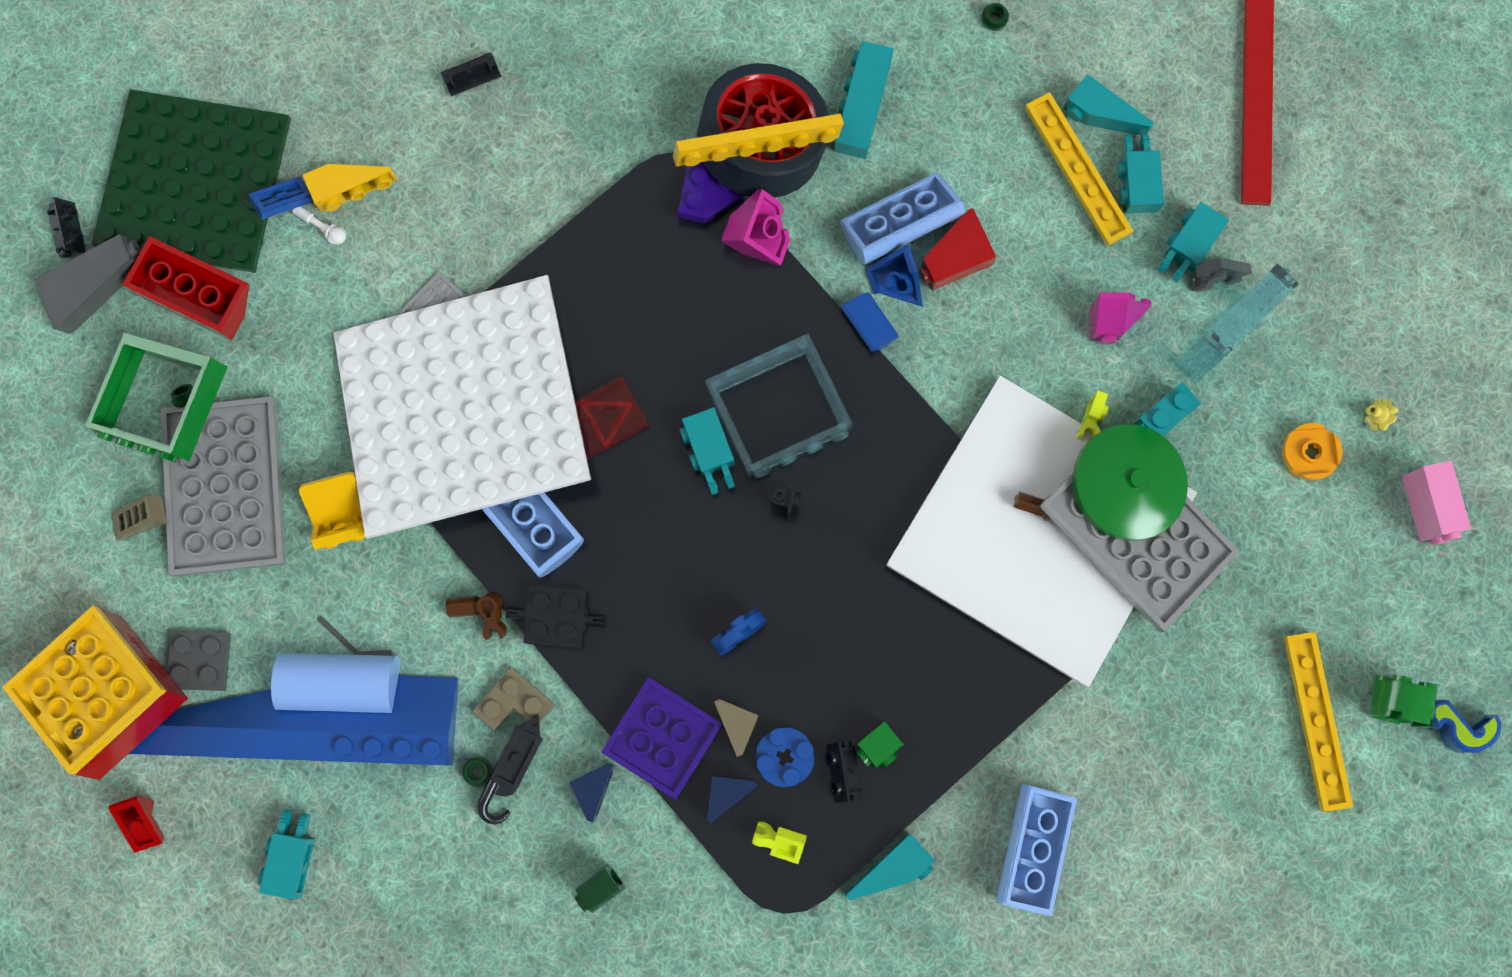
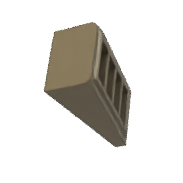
(155, 516)

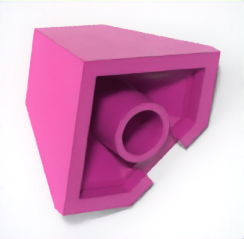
(758, 229)
(1114, 315)

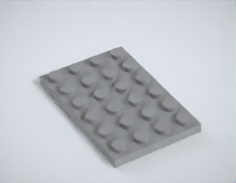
(228, 497)
(1154, 573)

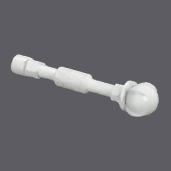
(333, 234)

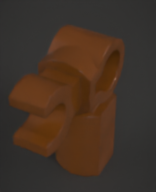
(488, 606)

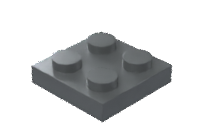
(199, 660)

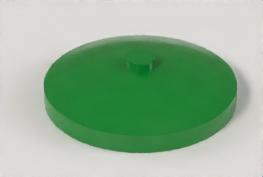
(1130, 482)

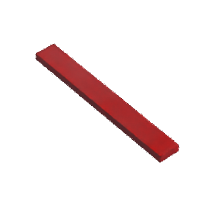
(1257, 102)

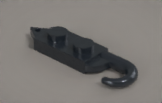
(510, 767)

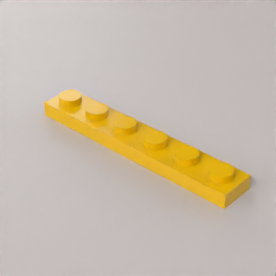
(760, 139)
(1078, 169)
(1318, 722)

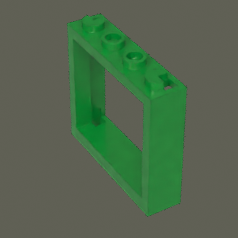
(118, 383)

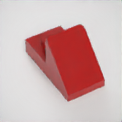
(137, 822)

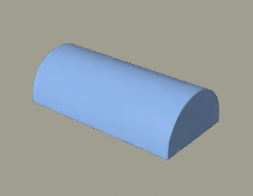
(901, 218)
(536, 531)
(334, 682)
(1036, 850)

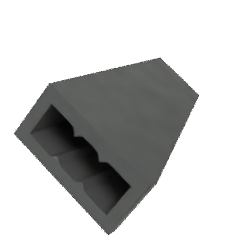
(86, 282)

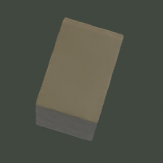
(738, 724)

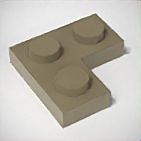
(509, 694)

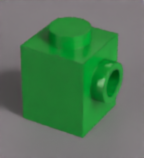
(879, 746)

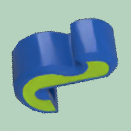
(1457, 732)

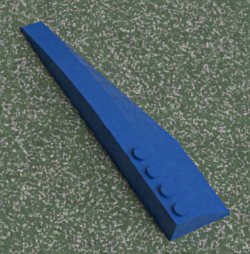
(250, 727)

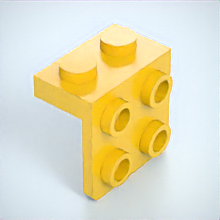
(333, 510)

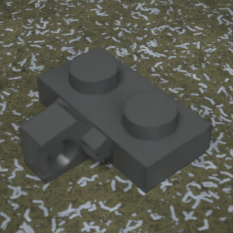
(1218, 270)

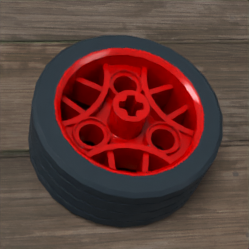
(776, 92)

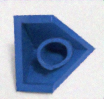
(896, 276)

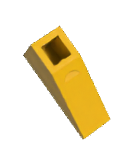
(339, 183)

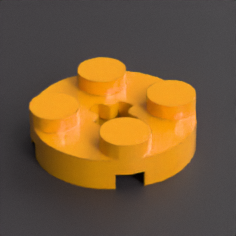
(1321, 439)

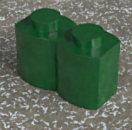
(599, 889)

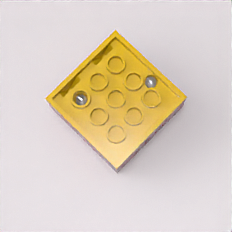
(94, 693)

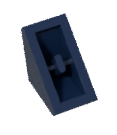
(591, 790)
(726, 793)

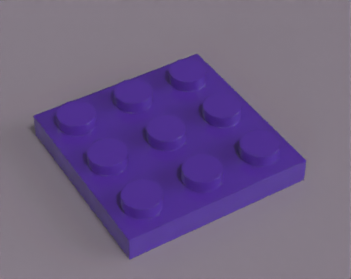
(662, 738)

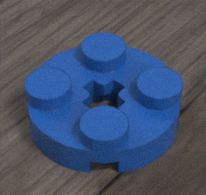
(740, 630)
(790, 773)

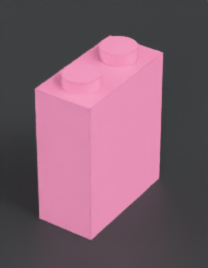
(1436, 503)

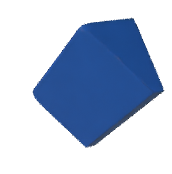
(870, 322)

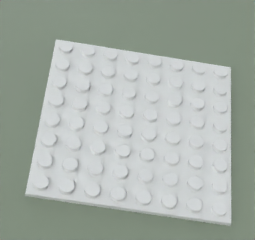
(459, 407)
(1006, 562)

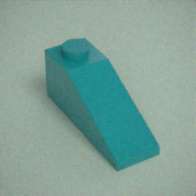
(1101, 108)
(897, 867)

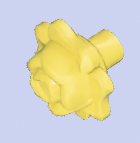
(1380, 414)

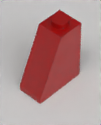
(958, 253)

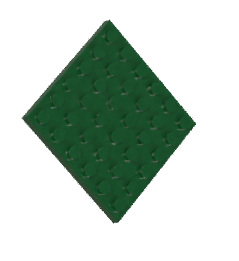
(188, 176)

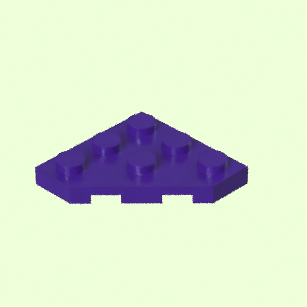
(704, 195)

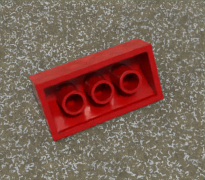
(189, 288)

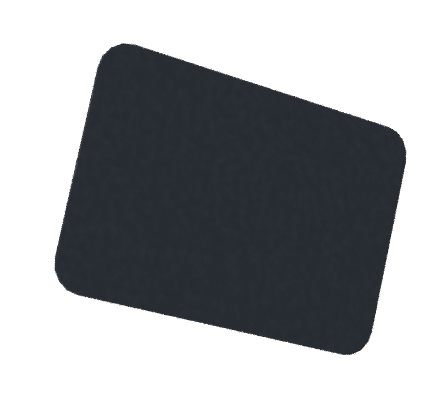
(679, 565)

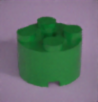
(1401, 701)

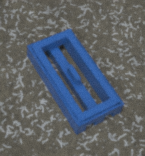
(283, 201)

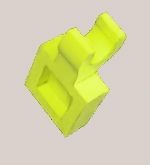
(1095, 411)
(784, 843)

